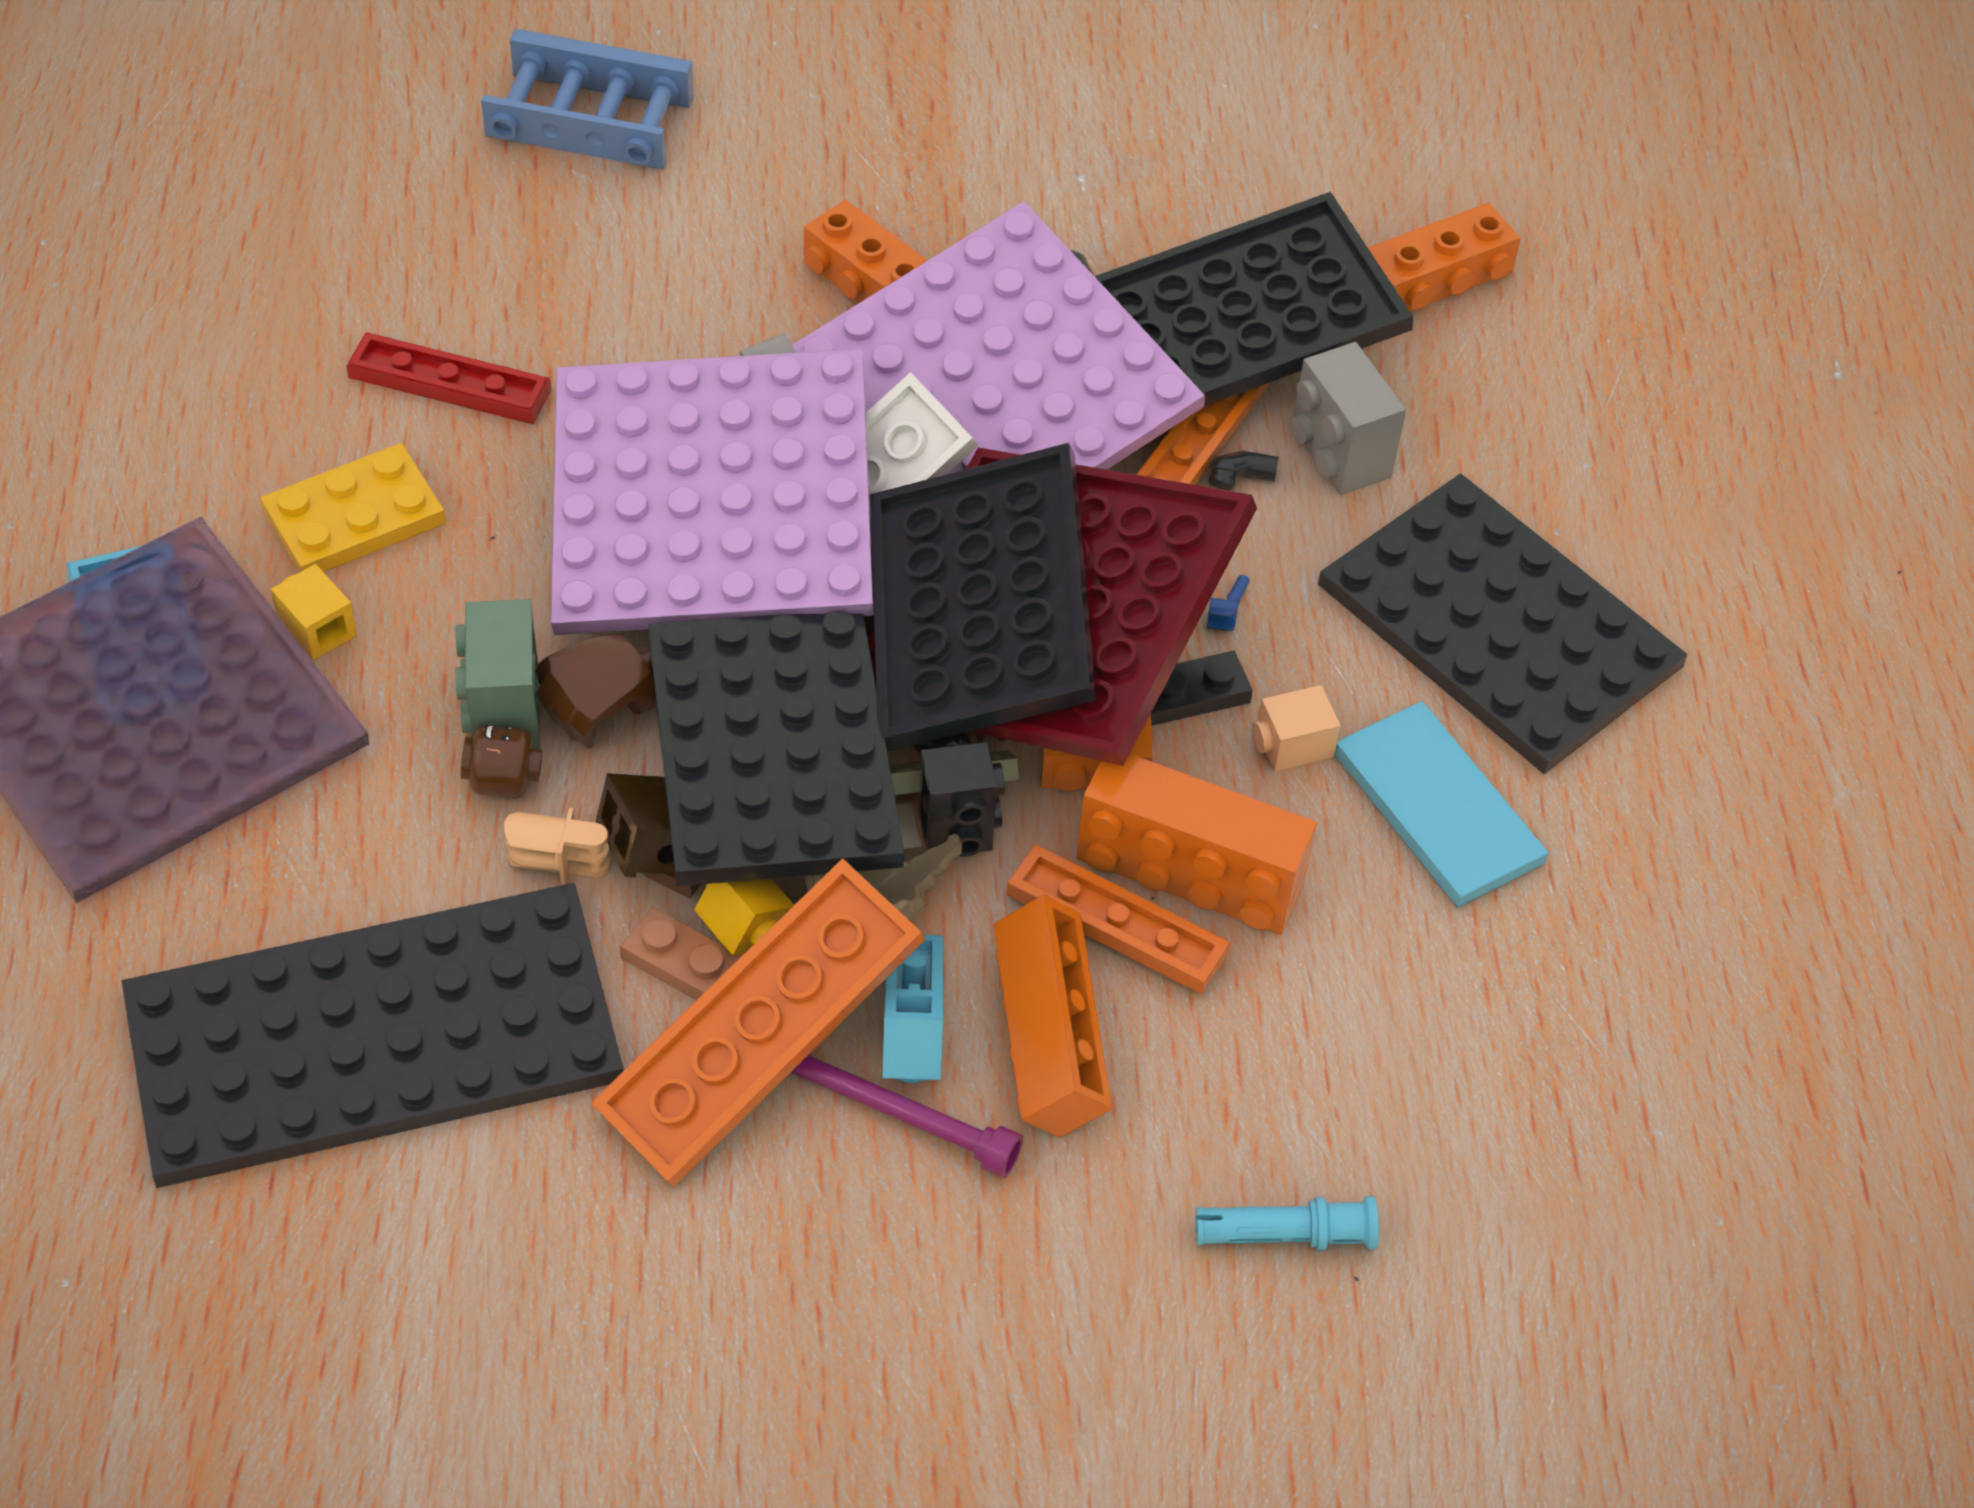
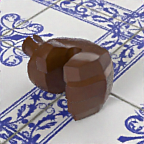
(594, 682)

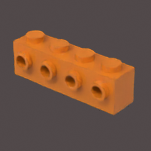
(856, 252)
(1448, 256)
(1051, 1017)

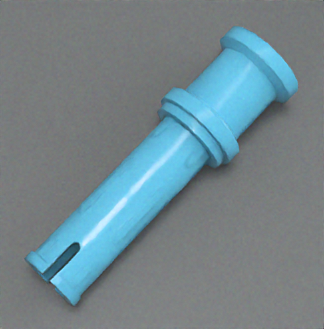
(1317, 1223)

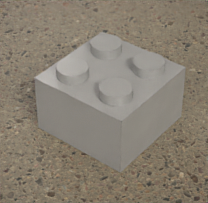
(1347, 418)

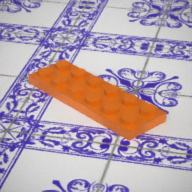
(758, 1022)

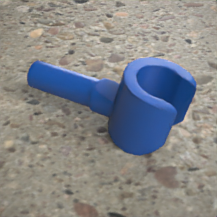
(1223, 612)

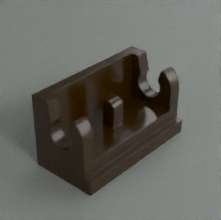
(636, 822)

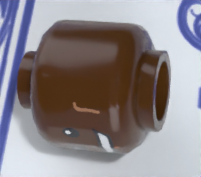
(500, 761)

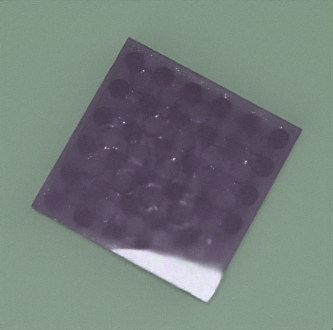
(155, 708)

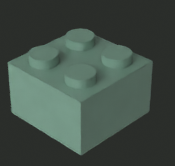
(498, 667)

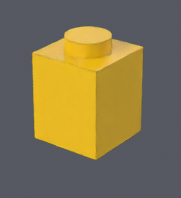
(314, 611)
(742, 911)

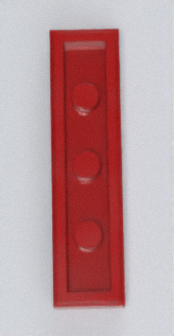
(449, 377)

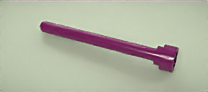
(994, 1148)

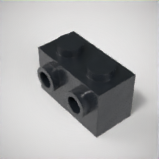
(960, 796)

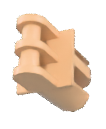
(557, 844)

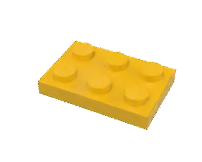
(353, 510)

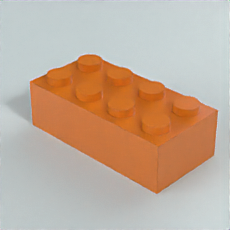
(1196, 841)

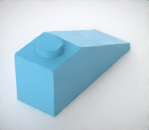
(915, 1015)

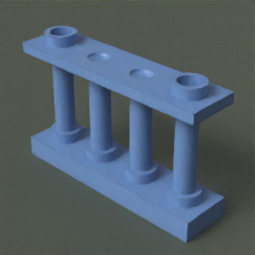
(596, 68)

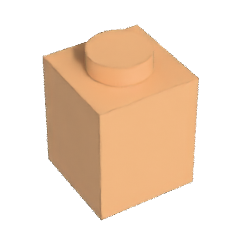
(1296, 728)

